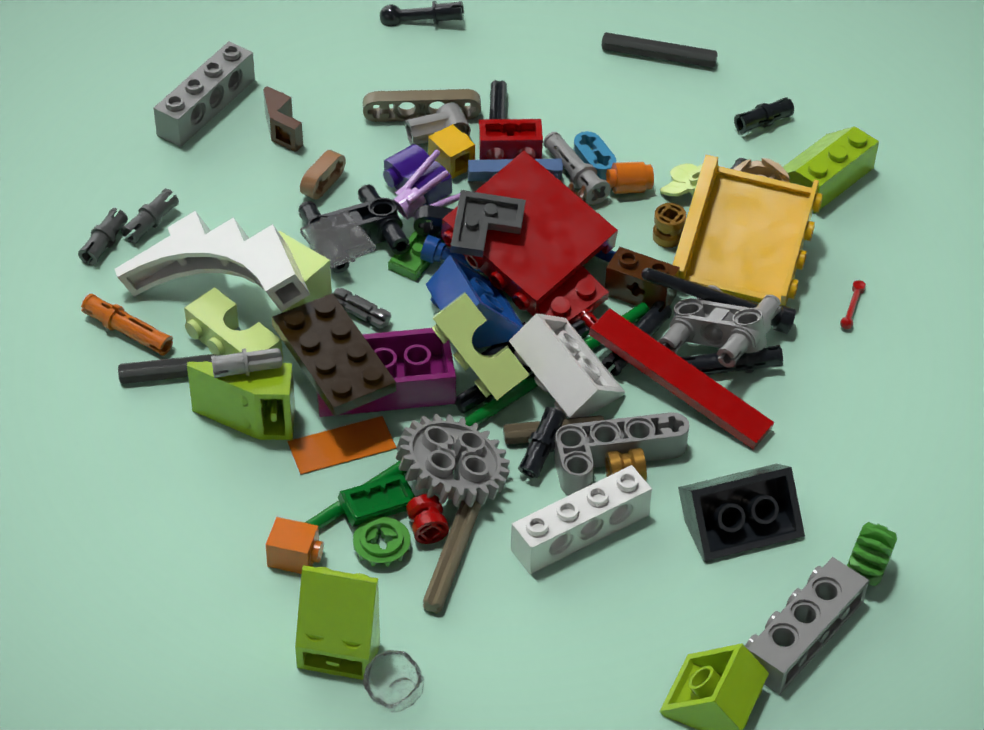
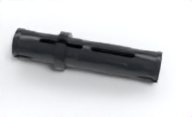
(649, 324)
(767, 357)

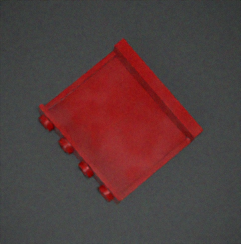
(554, 239)

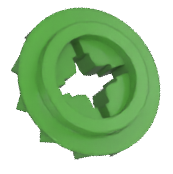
(393, 533)

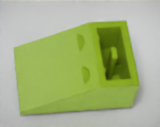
(251, 404)
(337, 622)

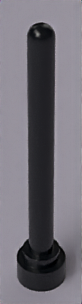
(781, 322)

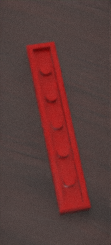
(681, 378)

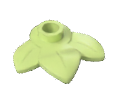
(684, 180)

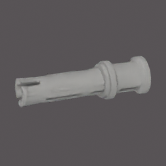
(580, 172)

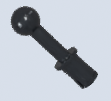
(392, 15)

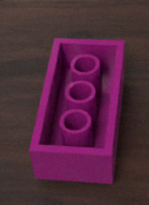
(419, 366)

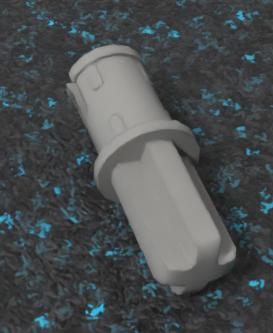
(246, 362)

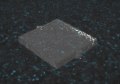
(338, 238)

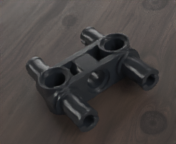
(374, 215)

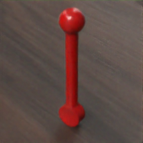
(858, 288)

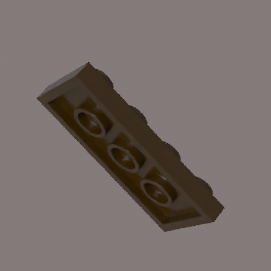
(334, 354)

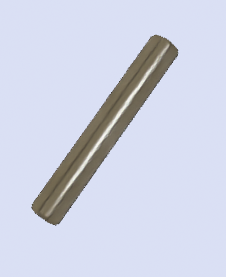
(450, 557)

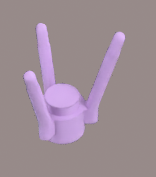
(411, 199)

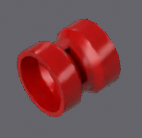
(427, 519)

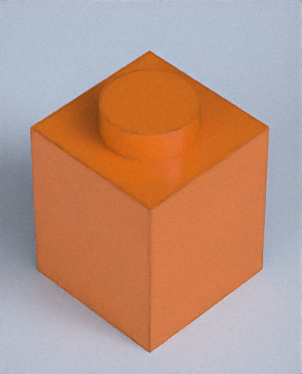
(293, 545)

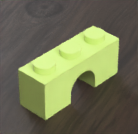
(214, 322)
(496, 372)

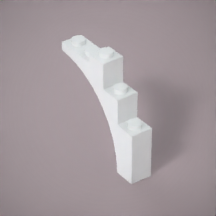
(226, 250)

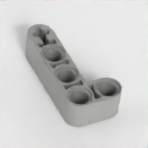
(584, 445)

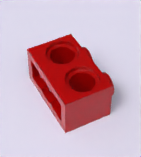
(509, 138)

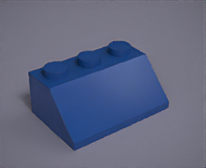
(456, 278)

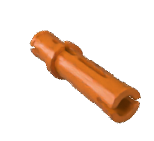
(117, 319)

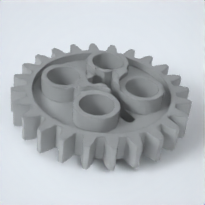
(430, 461)

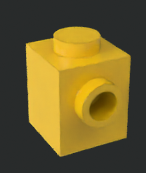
(454, 149)

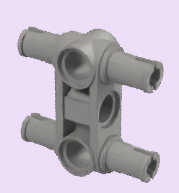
(721, 325)

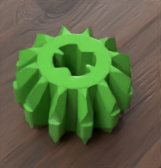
(872, 552)

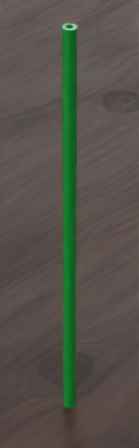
(479, 416)

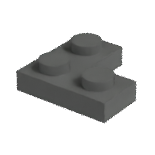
(482, 213)

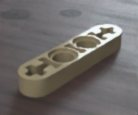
(421, 100)

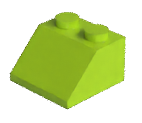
(716, 689)

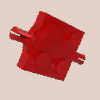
(576, 299)

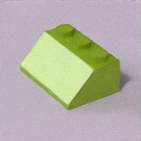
(835, 161)

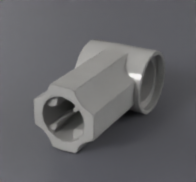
(421, 127)

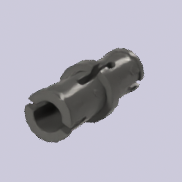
(149, 216)
(102, 236)

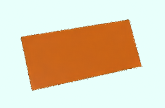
(341, 444)

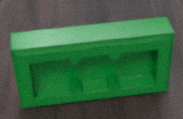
(376, 499)

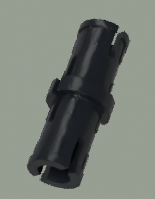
(764, 115)
(541, 442)

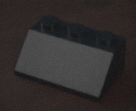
(742, 511)

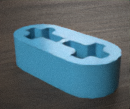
(599, 153)

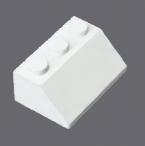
(565, 366)

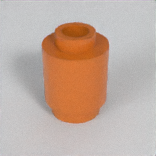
(630, 177)

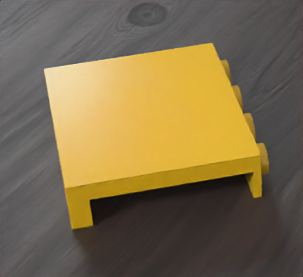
(746, 233)

